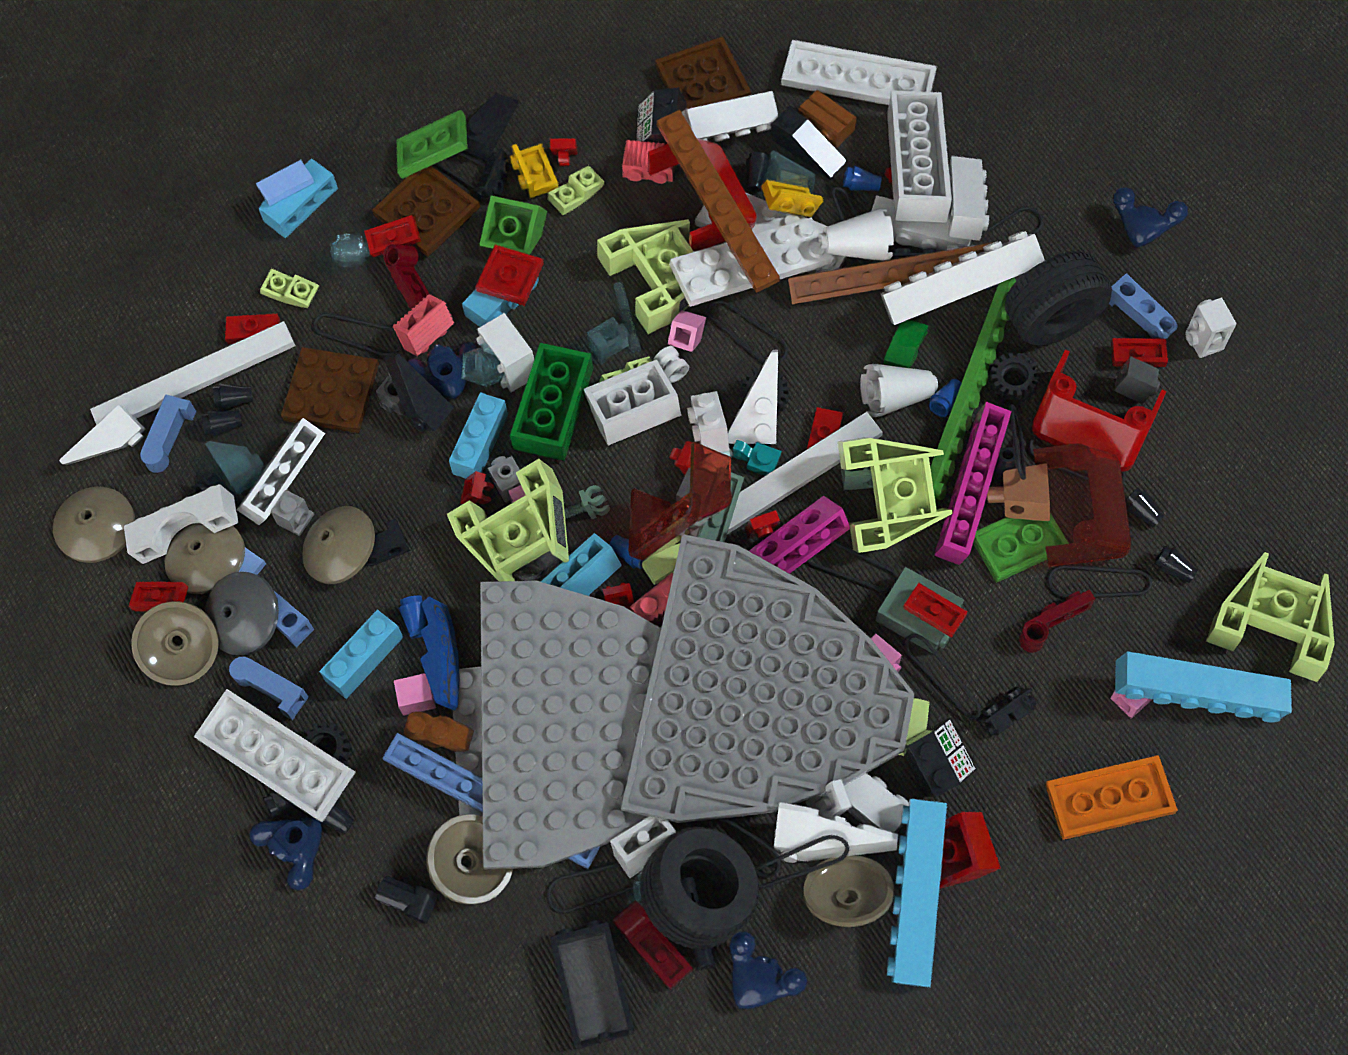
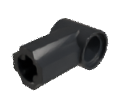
(412, 901)

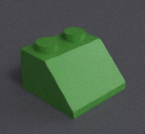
(512, 225)

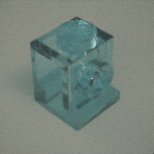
(608, 339)
(485, 367)

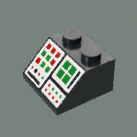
(654, 107)
(938, 759)

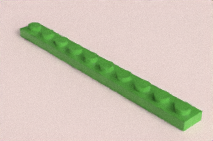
(969, 392)

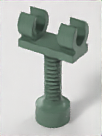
(587, 504)

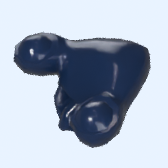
(1143, 222)
(444, 369)
(291, 841)
(760, 978)

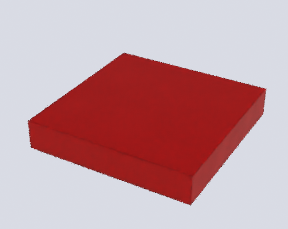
(509, 275)

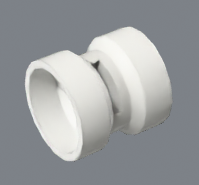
(671, 364)

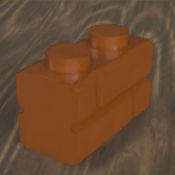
(828, 118)

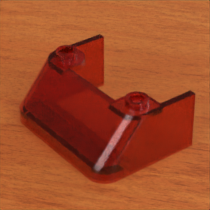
(660, 526)
(1109, 532)

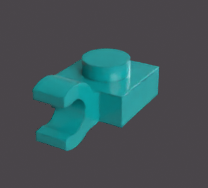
(760, 459)

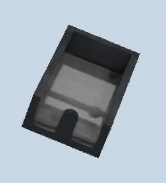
(591, 984)

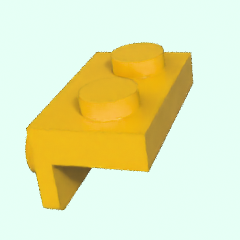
(534, 170)
(790, 198)

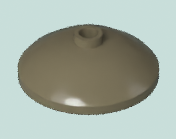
(99, 535)
(338, 545)
(202, 568)
(161, 657)
(466, 885)
(849, 891)

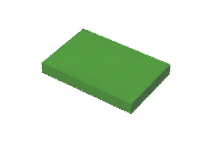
(431, 144)
(1016, 544)

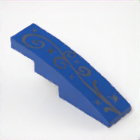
(442, 660)

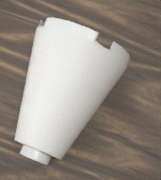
(860, 237)
(894, 387)

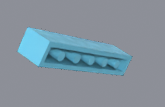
(1202, 686)
(918, 893)

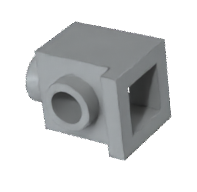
(503, 482)
(292, 513)

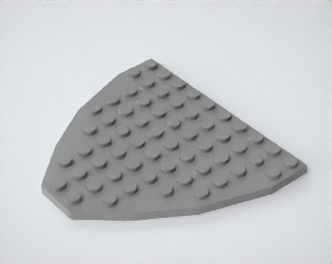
(757, 693)
(557, 720)

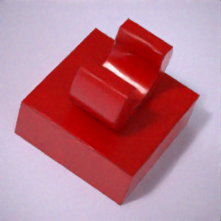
(563, 149)
(682, 457)
(474, 489)
(619, 595)

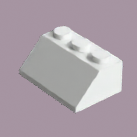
(632, 402)

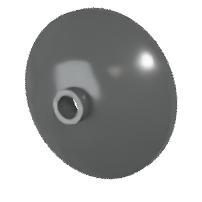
(252, 612)

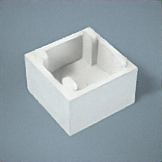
(505, 342)

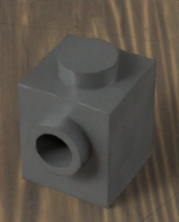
(1137, 380)

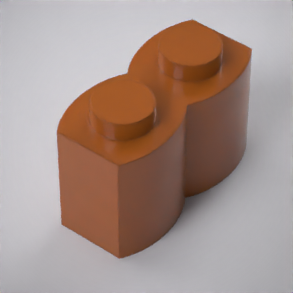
(438, 732)

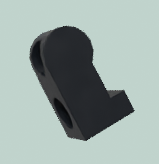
(388, 544)

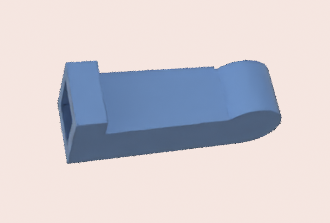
(1142, 308)
(165, 431)
(292, 622)
(249, 673)

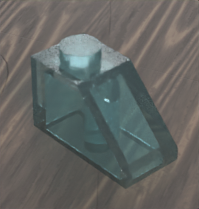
(236, 464)

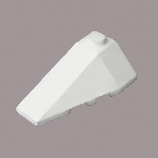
(802, 825)

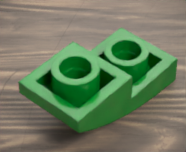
(905, 344)

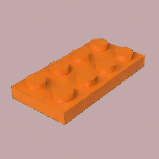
(1111, 797)

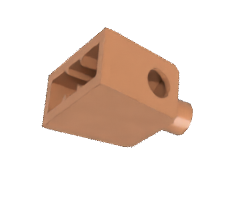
(1024, 498)

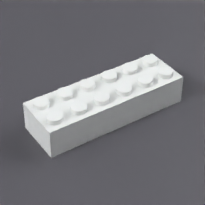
(918, 157)
(963, 278)

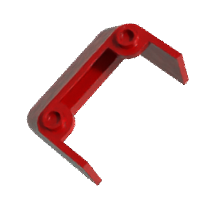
(709, 235)
(1070, 421)

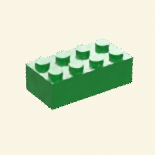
(551, 401)

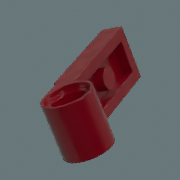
(401, 264)
(1052, 616)
(652, 945)

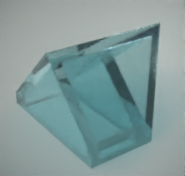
(789, 172)

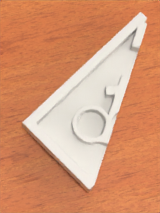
(758, 414)

